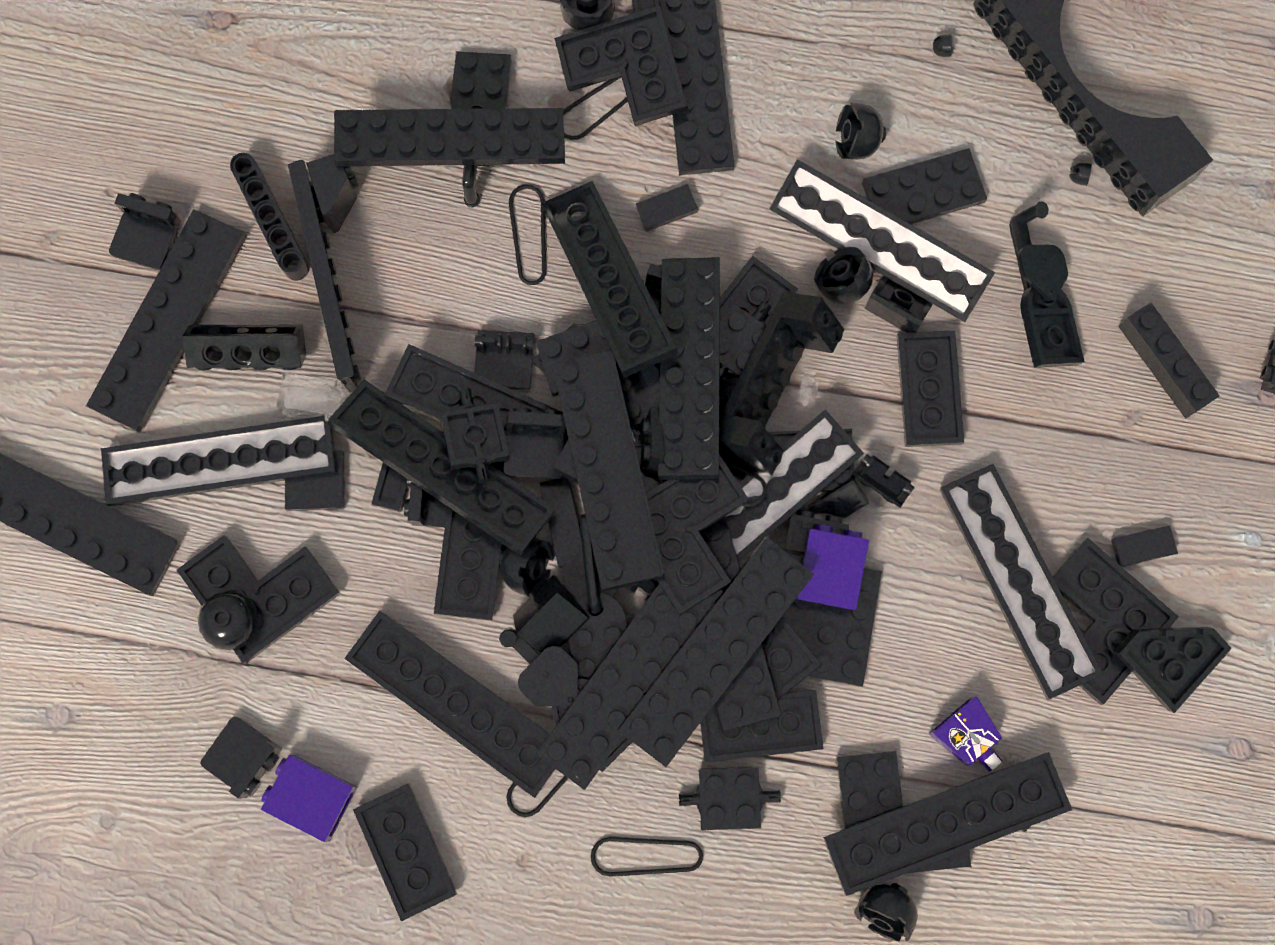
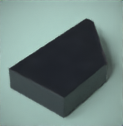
(841, 500)

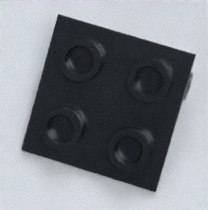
(505, 357)

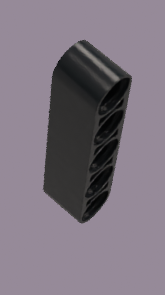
(260, 208)

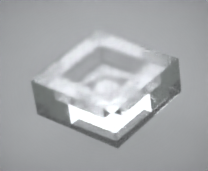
(808, 388)

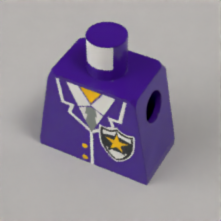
(969, 735)

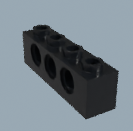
(286, 337)

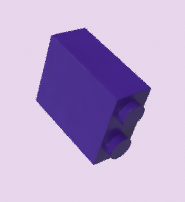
(836, 566)
(308, 797)

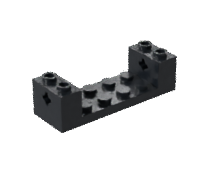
(795, 325)

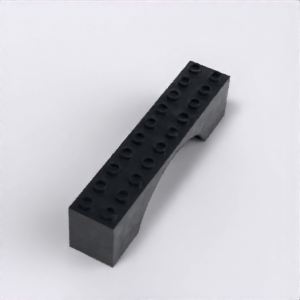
(1141, 154)

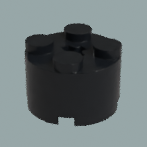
(586, 13)

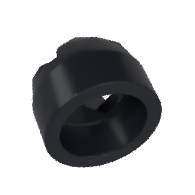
(943, 45)
(1082, 174)

